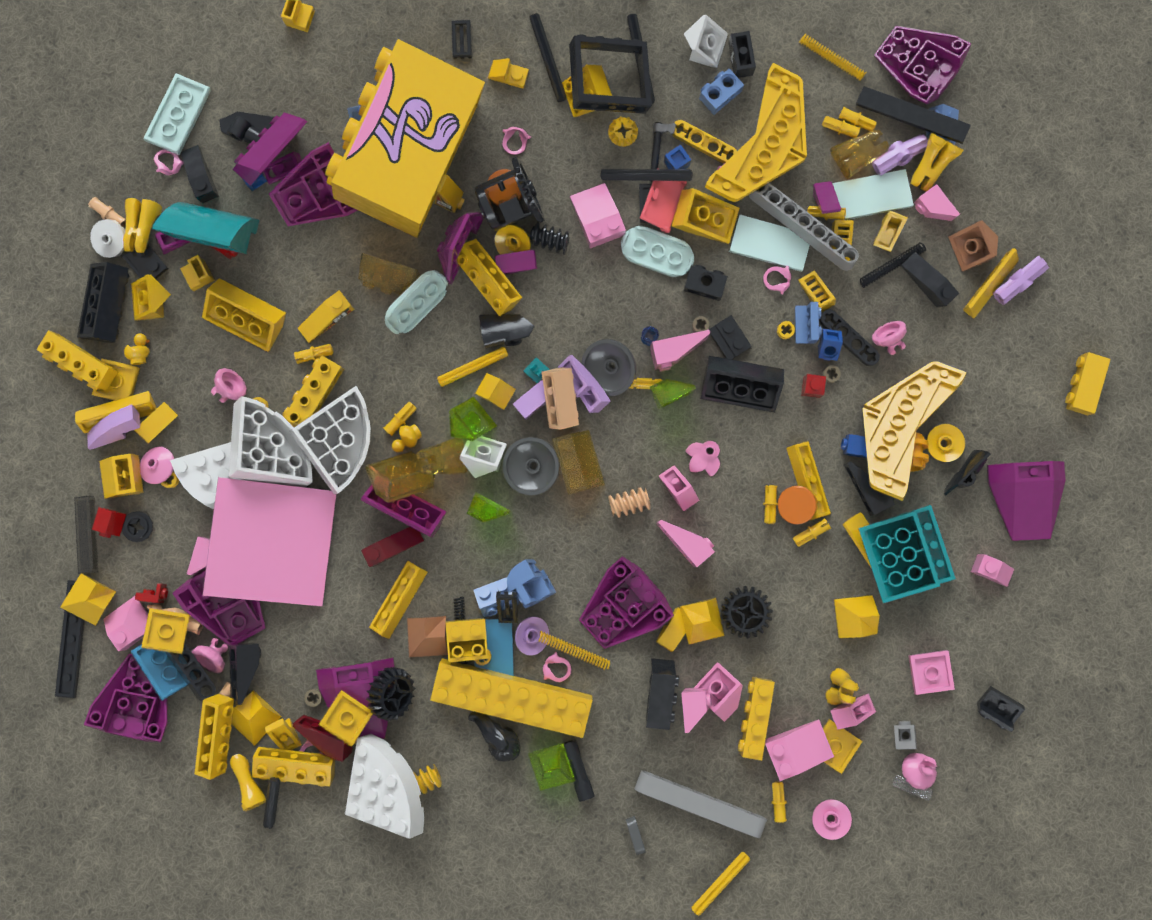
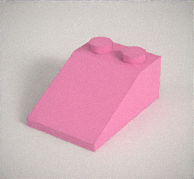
(598, 215)
(672, 350)
(692, 546)
(798, 749)

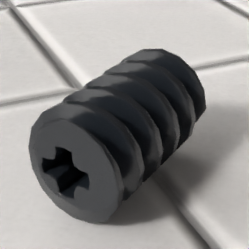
(549, 237)

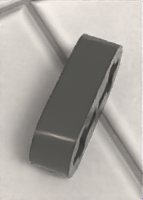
(635, 835)

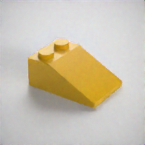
(705, 216)

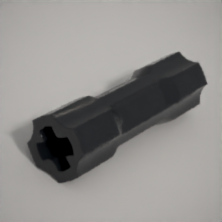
(582, 783)

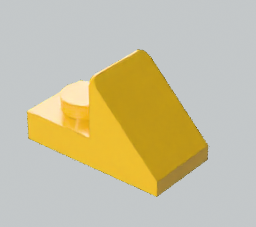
(507, 73)
(890, 230)
(283, 734)

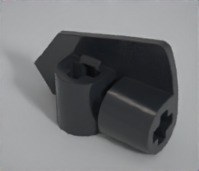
(244, 126)
(504, 329)
(967, 472)

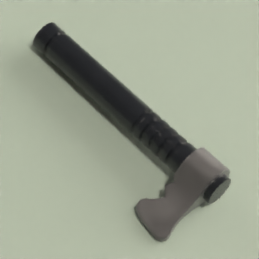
(658, 129)

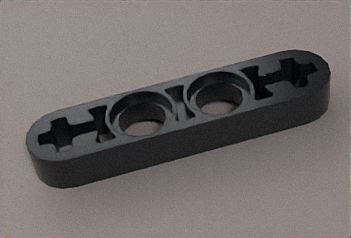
(851, 335)

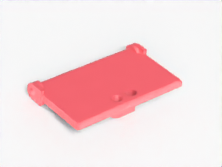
(663, 208)

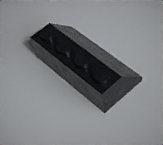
(103, 302)
(742, 384)

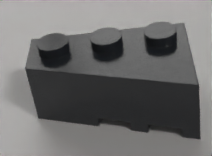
(661, 694)

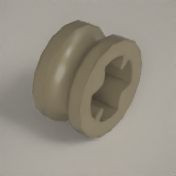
(700, 318)
(836, 371)
(312, 703)

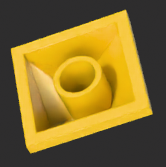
(148, 298)
(88, 599)
(856, 617)
(702, 621)
(253, 717)

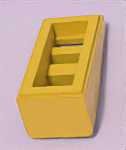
(849, 232)
(823, 288)

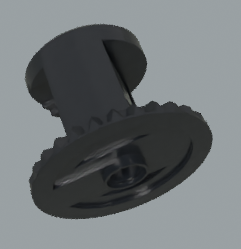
(511, 209)

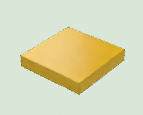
(122, 384)
(165, 631)
(346, 718)
(842, 745)

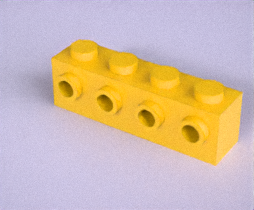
(488, 277)
(77, 360)
(314, 391)
(757, 718)
(214, 736)
(293, 766)

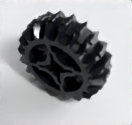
(748, 603)
(390, 693)

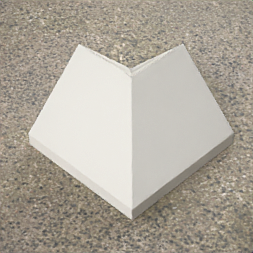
(706, 41)
(482, 455)

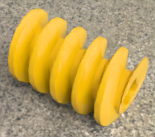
(428, 779)

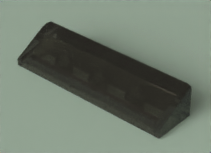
(85, 536)

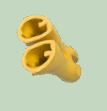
(932, 172)
(137, 234)
(844, 694)
(250, 792)

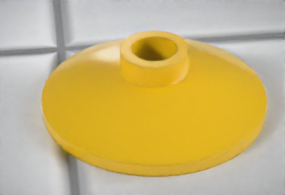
(504, 240)
(954, 439)

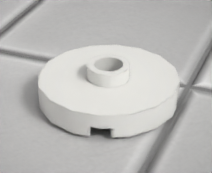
(115, 234)

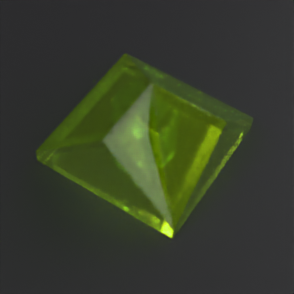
(670, 391)
(470, 420)
(486, 509)
(551, 766)

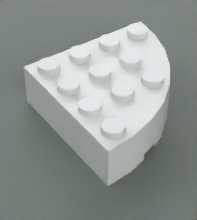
(336, 439)
(265, 448)
(201, 471)
(384, 789)

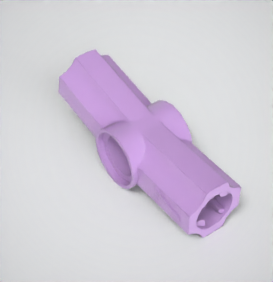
(900, 154)
(1020, 280)

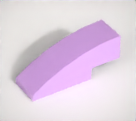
(586, 386)
(531, 401)
(113, 427)

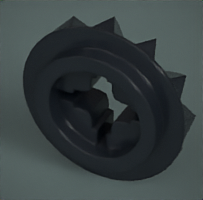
(130, 532)

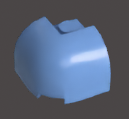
(529, 583)

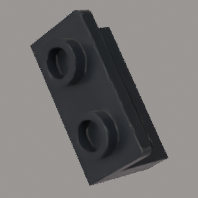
(1000, 708)

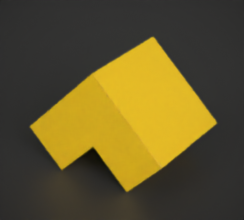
(297, 15)
(197, 273)
(495, 391)

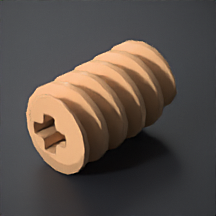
(629, 502)

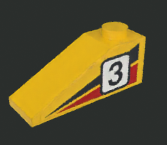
(449, 195)
(325, 316)

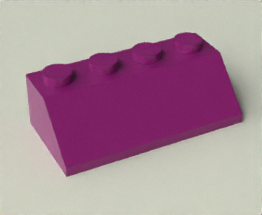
(268, 147)
(409, 510)

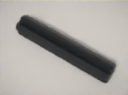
(271, 802)

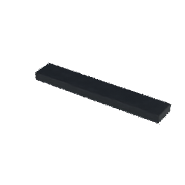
(913, 115)
(69, 652)

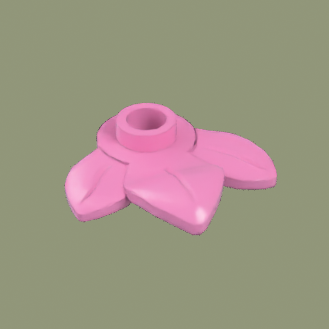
(703, 460)

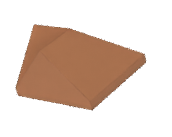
(974, 245)
(427, 636)

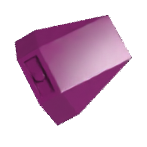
(922, 60)
(1028, 496)
(624, 605)
(355, 682)
(129, 706)

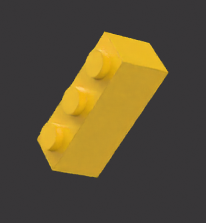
(1087, 383)

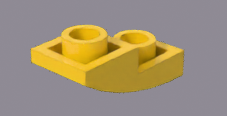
(156, 422)
(672, 632)

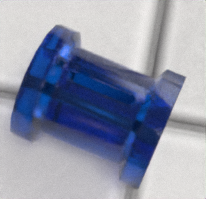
(652, 330)

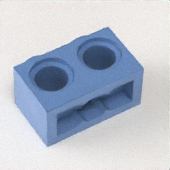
(724, 94)

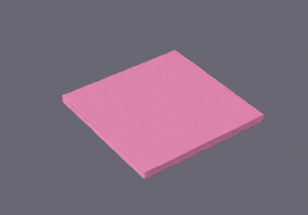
(269, 542)

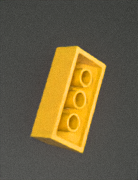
(243, 314)

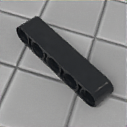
(192, 665)

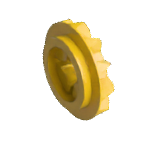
(617, 138)

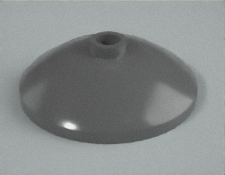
(598, 361)
(519, 470)

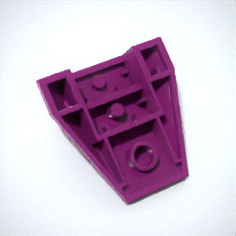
(305, 194)
(455, 238)
(227, 618)

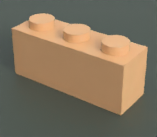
(560, 398)

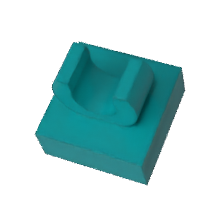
(535, 369)

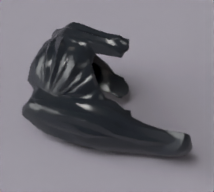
(501, 743)

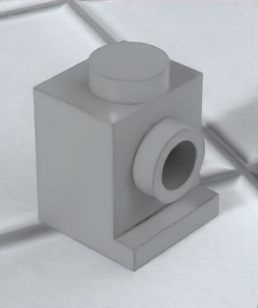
(902, 743)

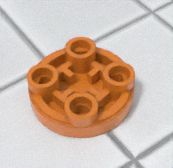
(511, 186)
(797, 504)

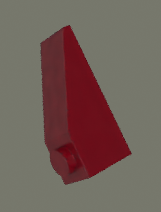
(391, 546)
(322, 739)

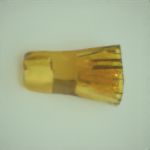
(858, 153)
(443, 458)

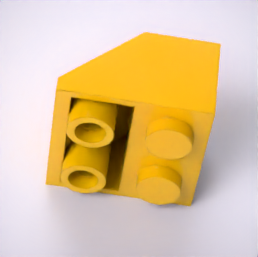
(593, 83)
(121, 476)
(466, 640)

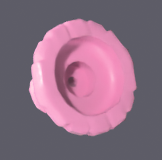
(890, 336)
(228, 385)
(210, 656)
(919, 770)

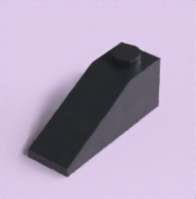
(199, 175)
(929, 280)
(873, 500)
(243, 665)

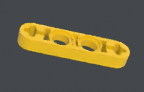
(706, 140)

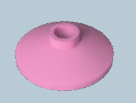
(162, 467)
(840, 823)

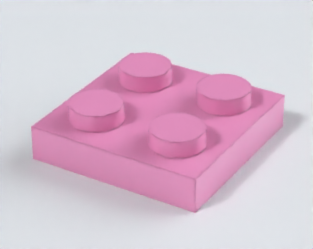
(931, 672)

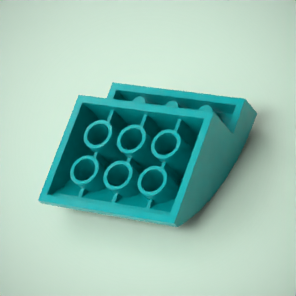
(207, 226)
(907, 554)

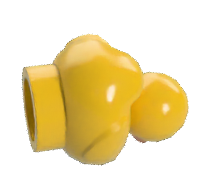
(139, 353)
(409, 437)

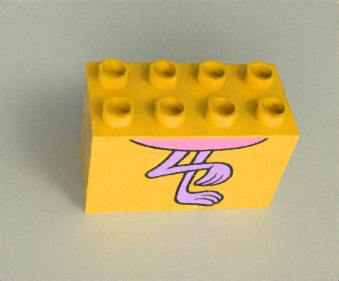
(404, 137)

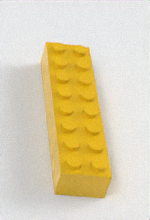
(511, 698)

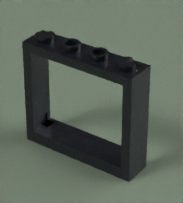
(605, 102)

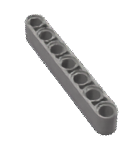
(806, 232)
(700, 804)

